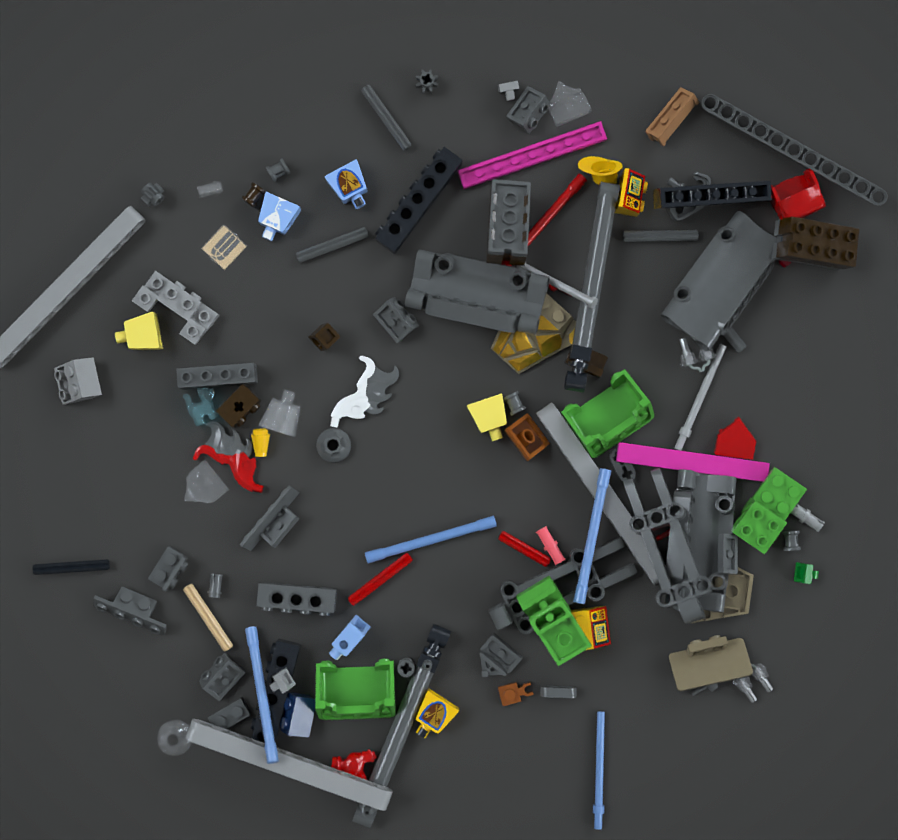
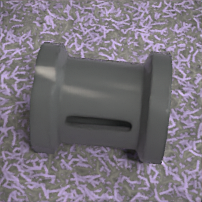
(278, 170)
(514, 403)
(791, 540)
(401, 670)

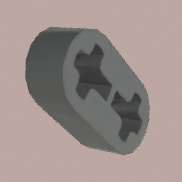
(618, 468)
(555, 691)

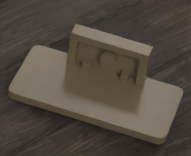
(710, 662)

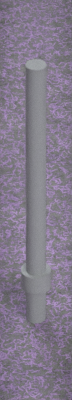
(685, 431)

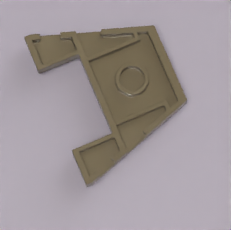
(737, 595)

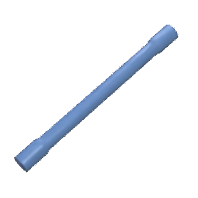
(382, 553)
(582, 586)
(270, 745)

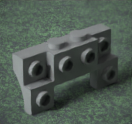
(187, 305)

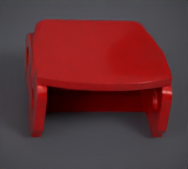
(797, 196)

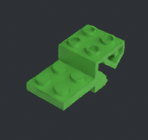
(767, 510)
(553, 620)

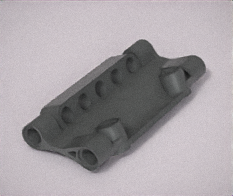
(722, 281)
(477, 292)
(704, 520)

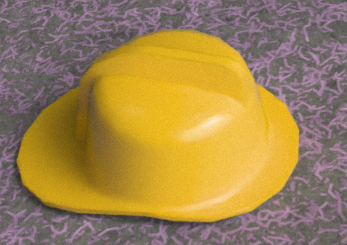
(600, 169)

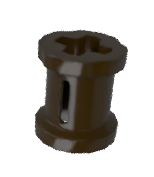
(253, 195)

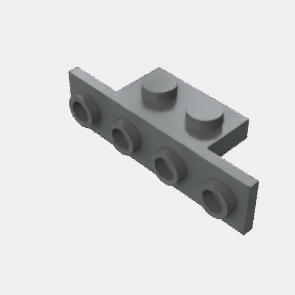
(274, 523)
(132, 607)

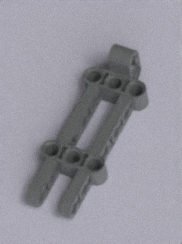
(690, 606)
(503, 615)

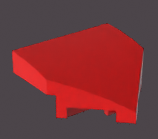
(735, 441)

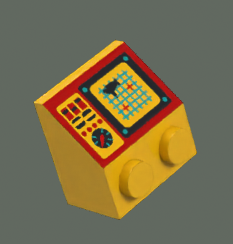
(630, 195)
(594, 625)

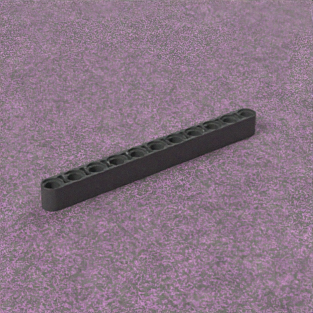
(803, 151)

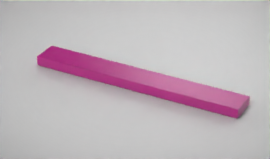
(532, 155)
(692, 461)

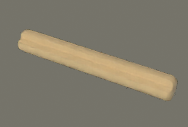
(208, 617)

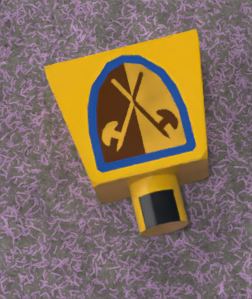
(434, 713)

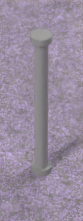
(591, 301)

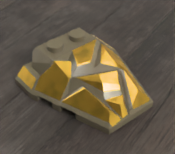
(526, 350)

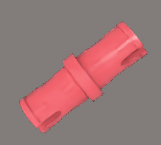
(550, 545)

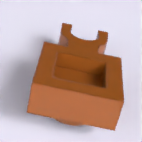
(511, 693)

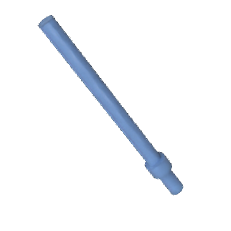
(598, 807)

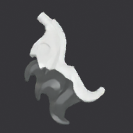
(369, 393)

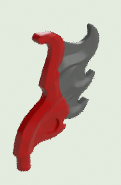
(231, 451)

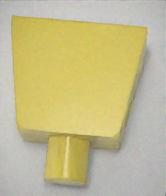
(141, 333)
(489, 415)

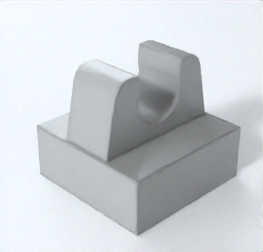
(508, 88)
(282, 681)

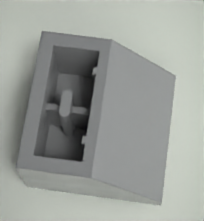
(77, 380)

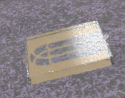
(224, 247)

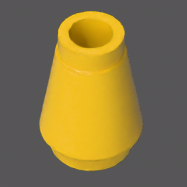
(260, 441)

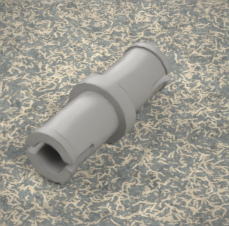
(805, 516)

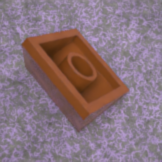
(527, 437)

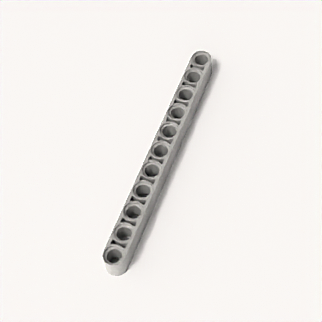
(69, 283)
(588, 473)
(289, 765)

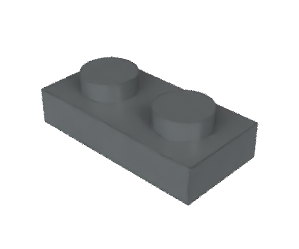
(727, 554)
(230, 714)

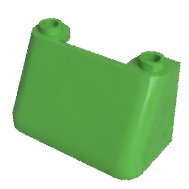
(610, 415)
(355, 691)

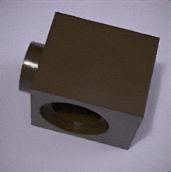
(324, 336)

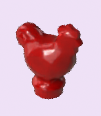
(354, 762)

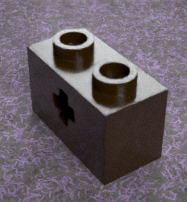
(229, 408)

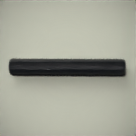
(68, 567)

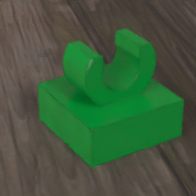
(804, 573)

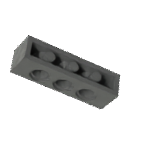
(217, 375)
(266, 602)

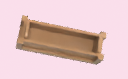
(671, 116)

